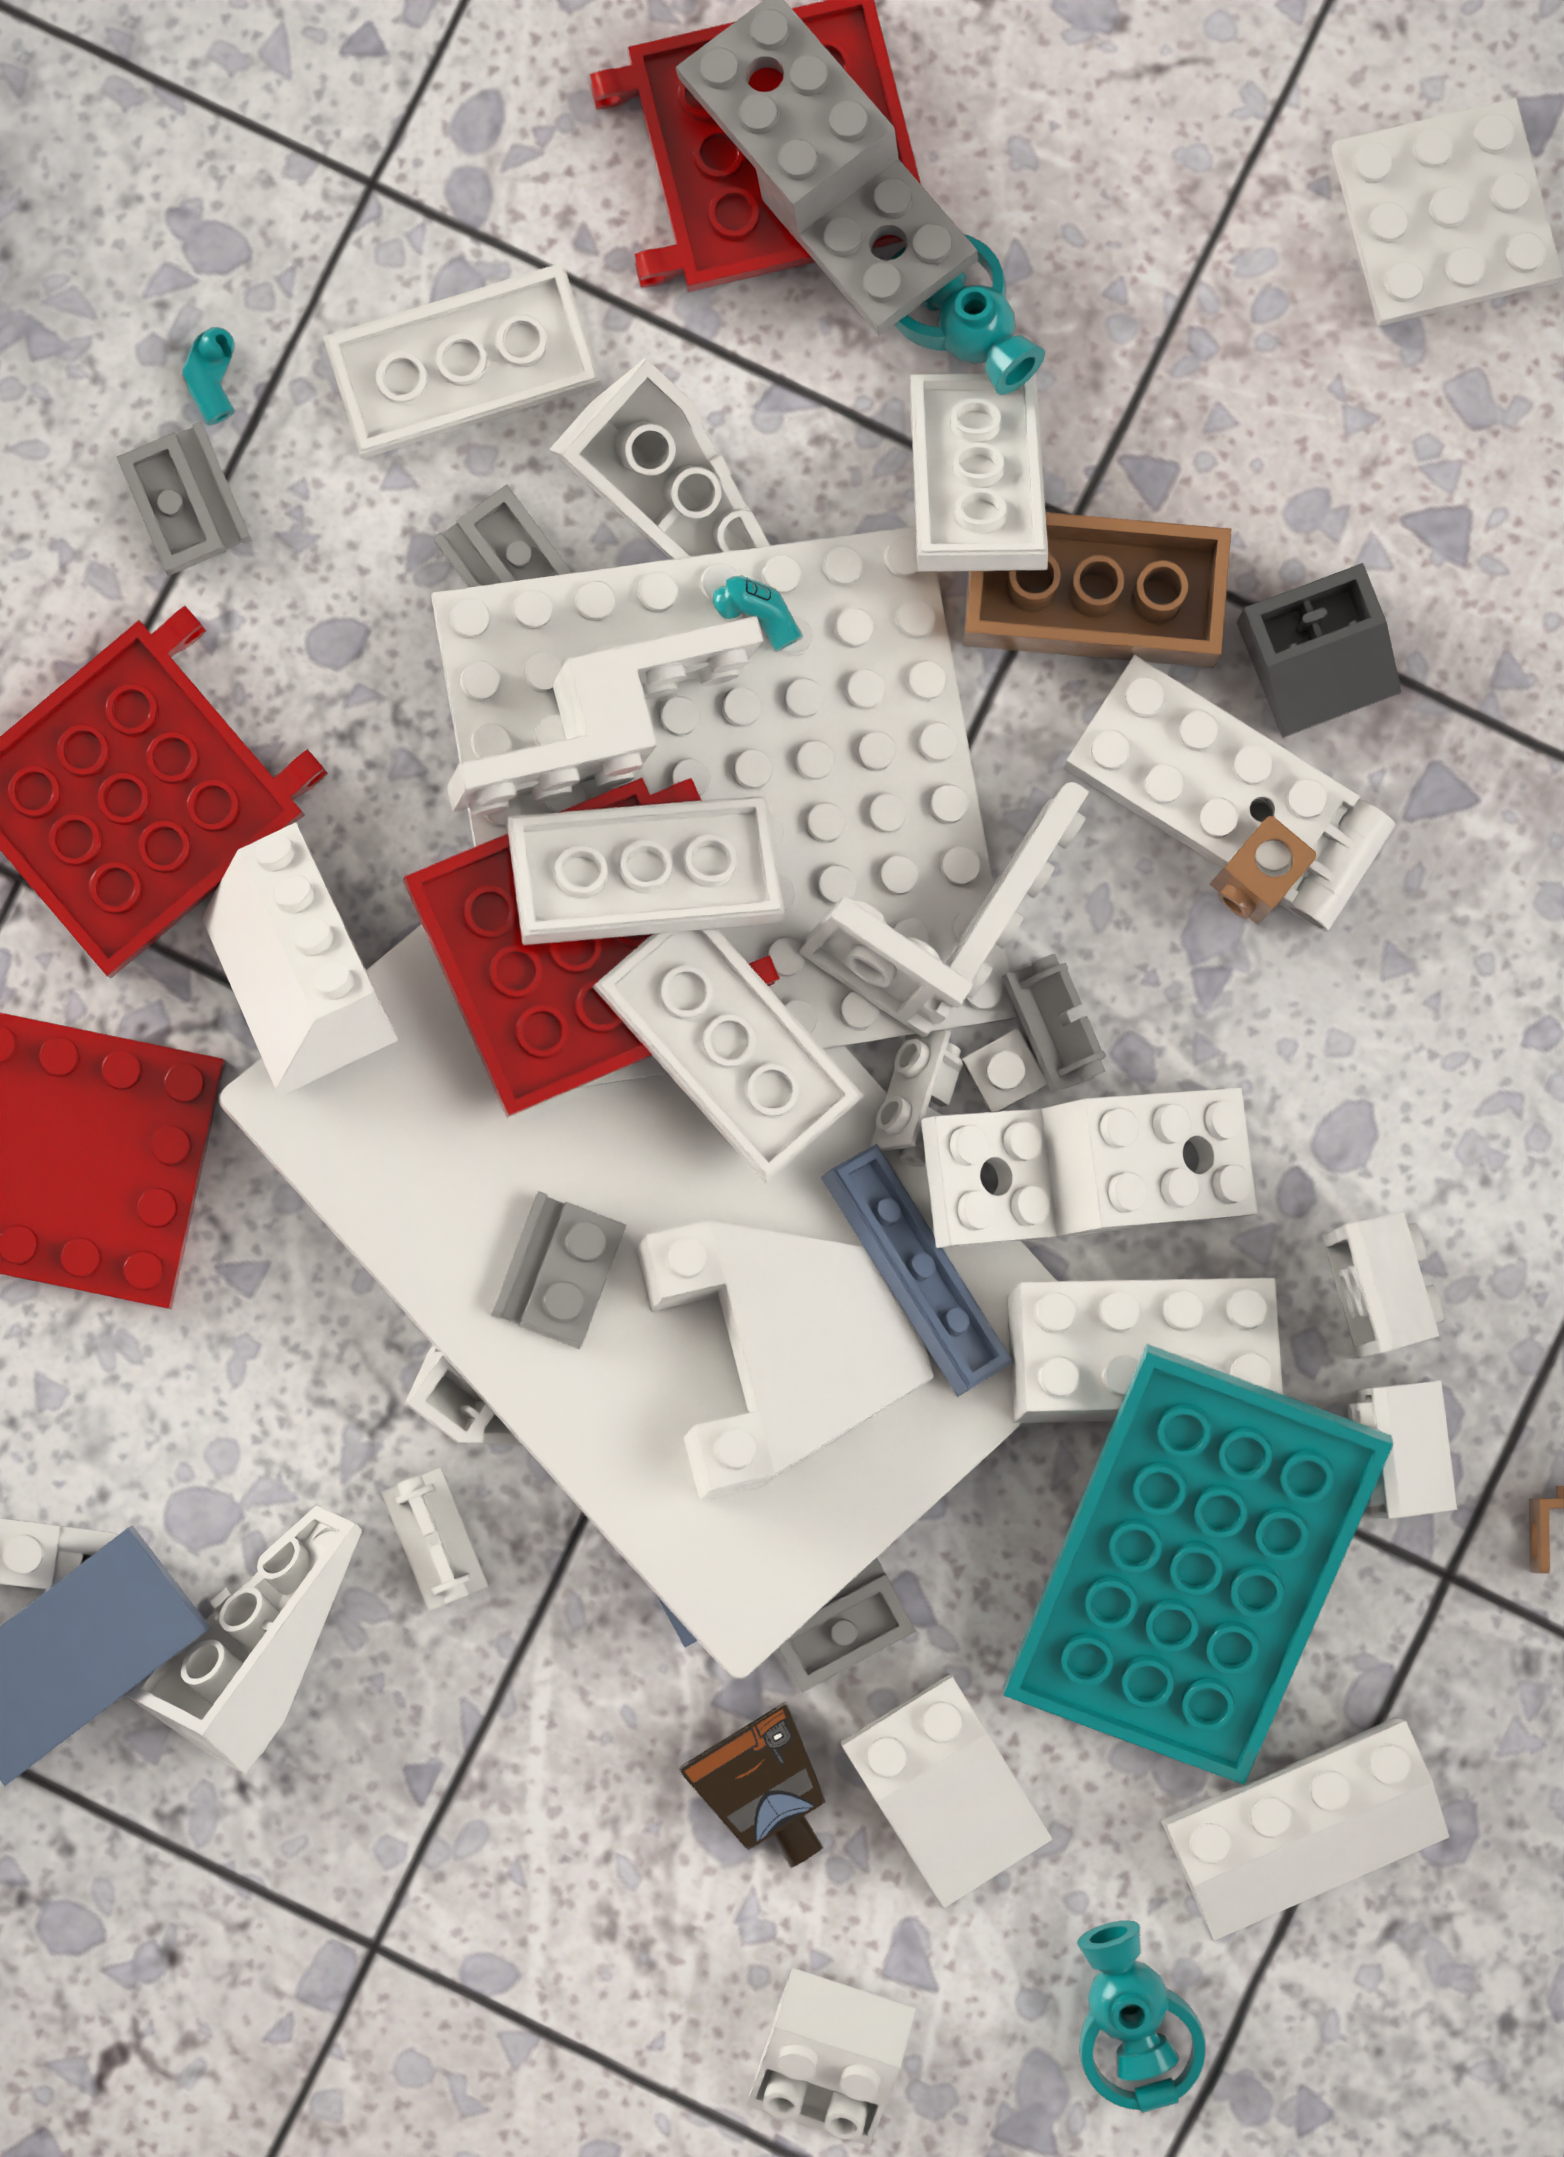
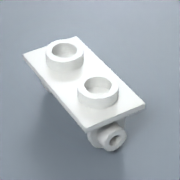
(923, 1073)
(434, 1539)

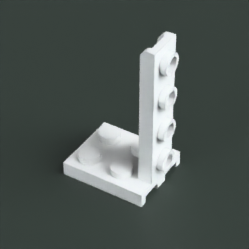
(906, 973)

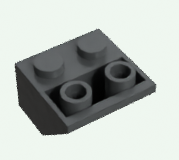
(1321, 650)

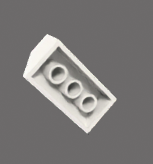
(293, 963)
(1307, 1827)

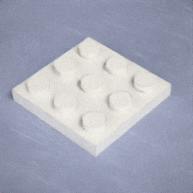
(1447, 212)

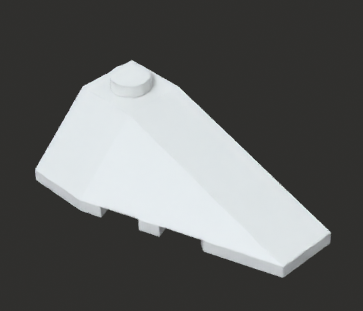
(658, 467)
(242, 1674)

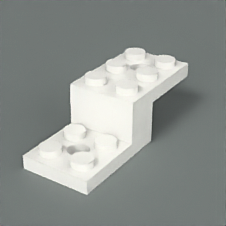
(605, 716)
(1088, 1167)

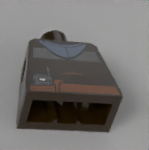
(762, 1785)

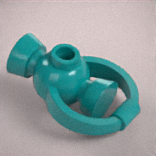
(978, 326)
(1130, 2005)

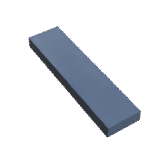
(917, 1270)

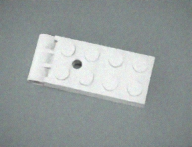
(1202, 770)

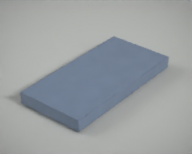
(87, 1647)

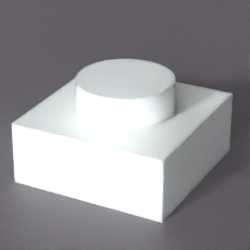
(1004, 1071)

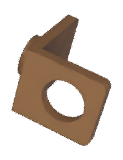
(1249, 890)
(1540, 1530)

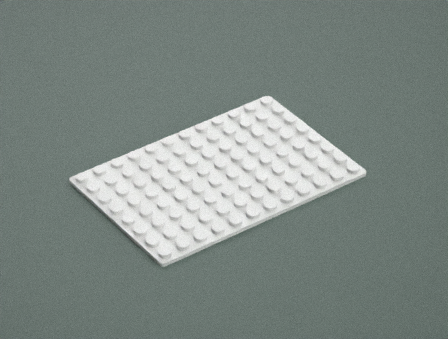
(432, 1197)

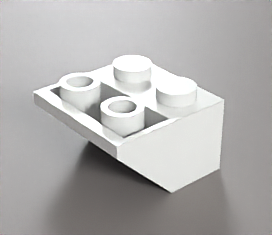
(1419, 1467)
(831, 2057)

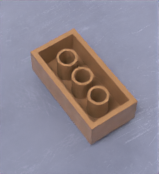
(1109, 593)

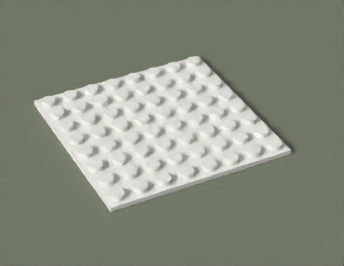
(841, 732)

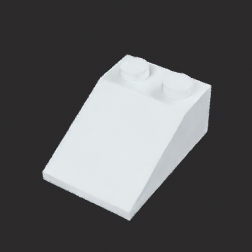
(1383, 1284)
(946, 1790)

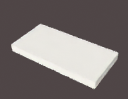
(462, 360)
(977, 475)
(645, 869)
(729, 1045)

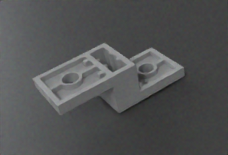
(827, 163)

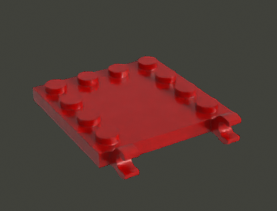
(706, 181)
(135, 794)
(532, 1004)
(100, 1157)

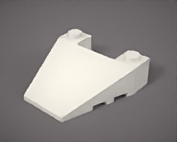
(809, 1336)

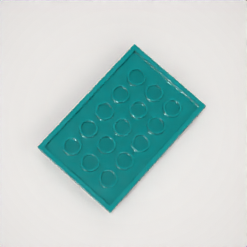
(1197, 1564)

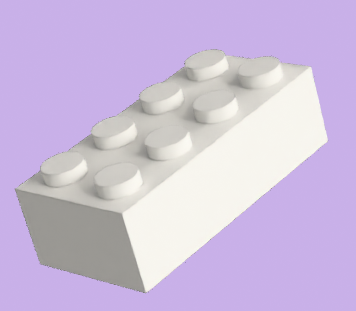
(1085, 1338)

